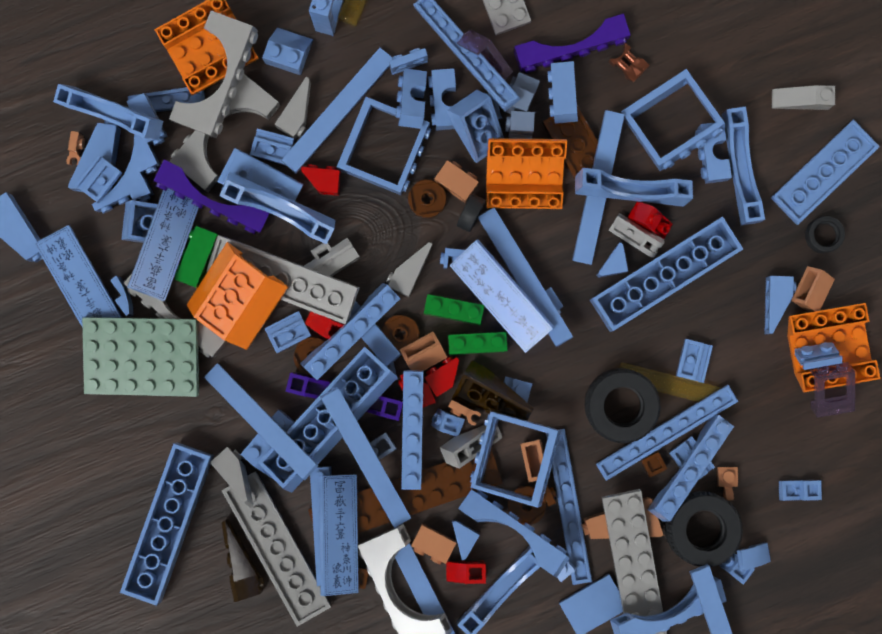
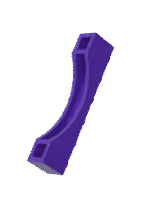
(533, 54)
(173, 178)
(312, 388)

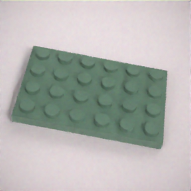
(140, 356)

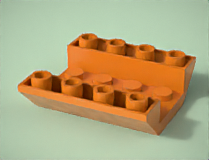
(193, 49)
(525, 173)
(235, 298)
(848, 333)

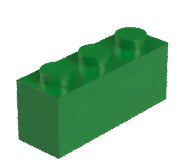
(196, 257)
(453, 309)
(477, 343)

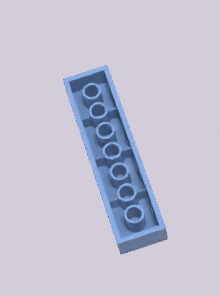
(666, 274)
(315, 430)
(166, 524)

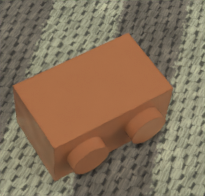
(456, 181)
(813, 289)
(423, 352)
(532, 456)
(433, 544)

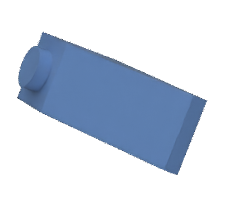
(778, 295)

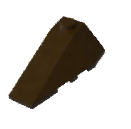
(486, 391)
(245, 577)

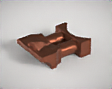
(637, 65)

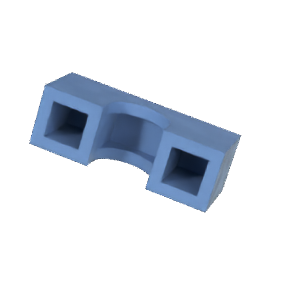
(442, 82)
(410, 110)
(713, 169)

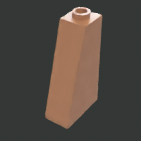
(596, 526)

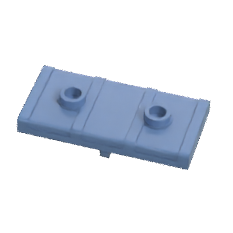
(261, 174)

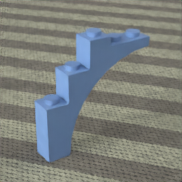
(142, 161)

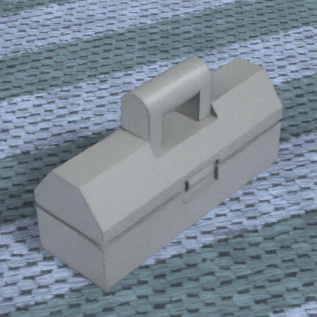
(336, 260)

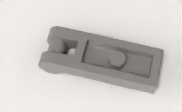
(636, 235)

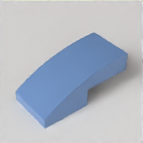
(124, 300)
(800, 490)
(753, 556)

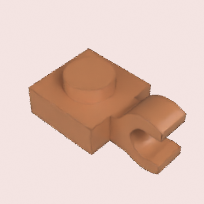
(75, 146)
(459, 409)
(727, 478)

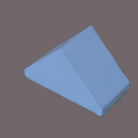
(615, 263)
(465, 538)

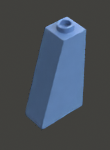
(103, 142)
(17, 230)

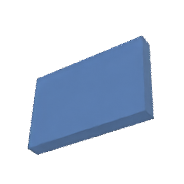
(592, 605)

